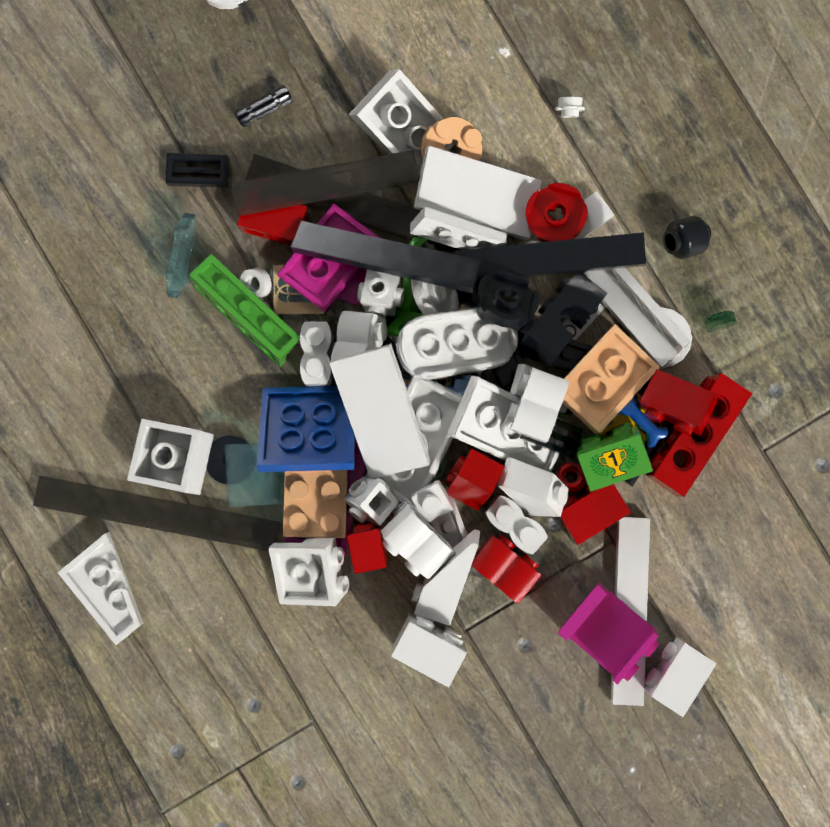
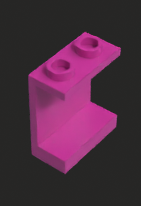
(610, 633)

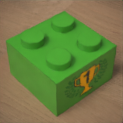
(613, 456)

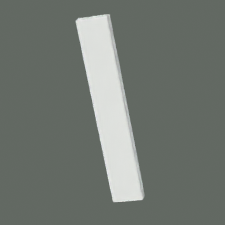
(632, 589)

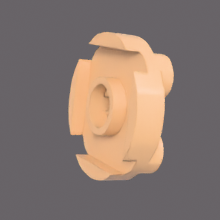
(454, 129)

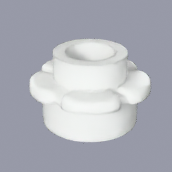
(570, 106)

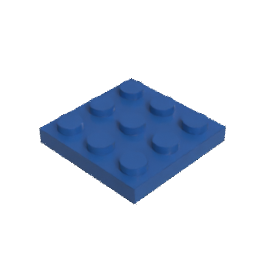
(304, 430)

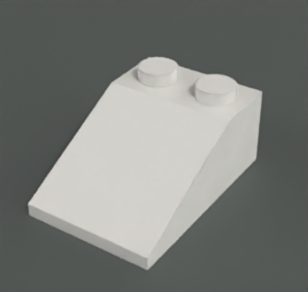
(396, 115)

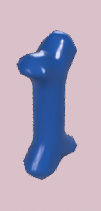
(652, 431)

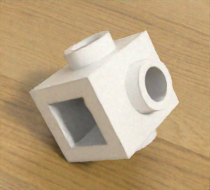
(381, 293)
(370, 500)

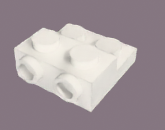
(309, 572)

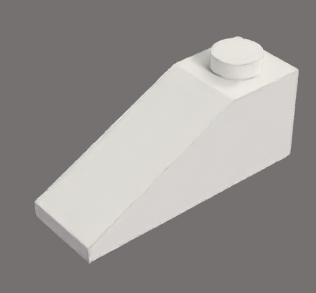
(441, 592)

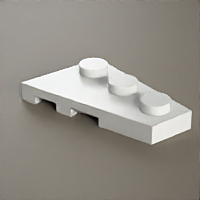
(103, 588)

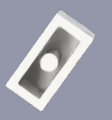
(678, 676)

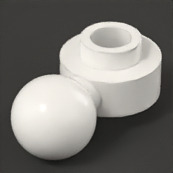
(249, 279)

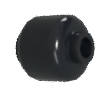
(687, 237)

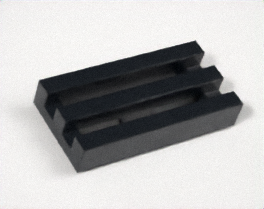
(220, 182)
(573, 442)

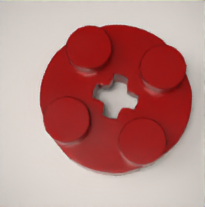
(548, 199)

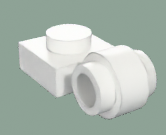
(429, 502)

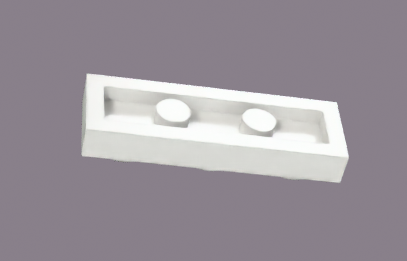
(455, 231)

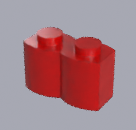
(505, 568)

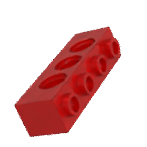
(678, 480)

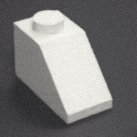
(533, 489)

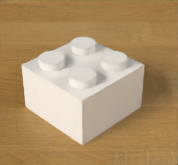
(170, 457)
(429, 649)

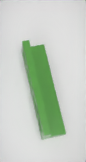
(244, 309)

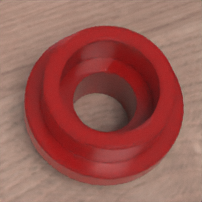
(572, 469)

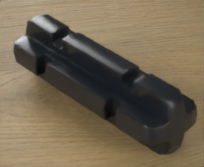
(263, 106)

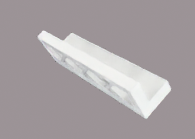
(640, 315)

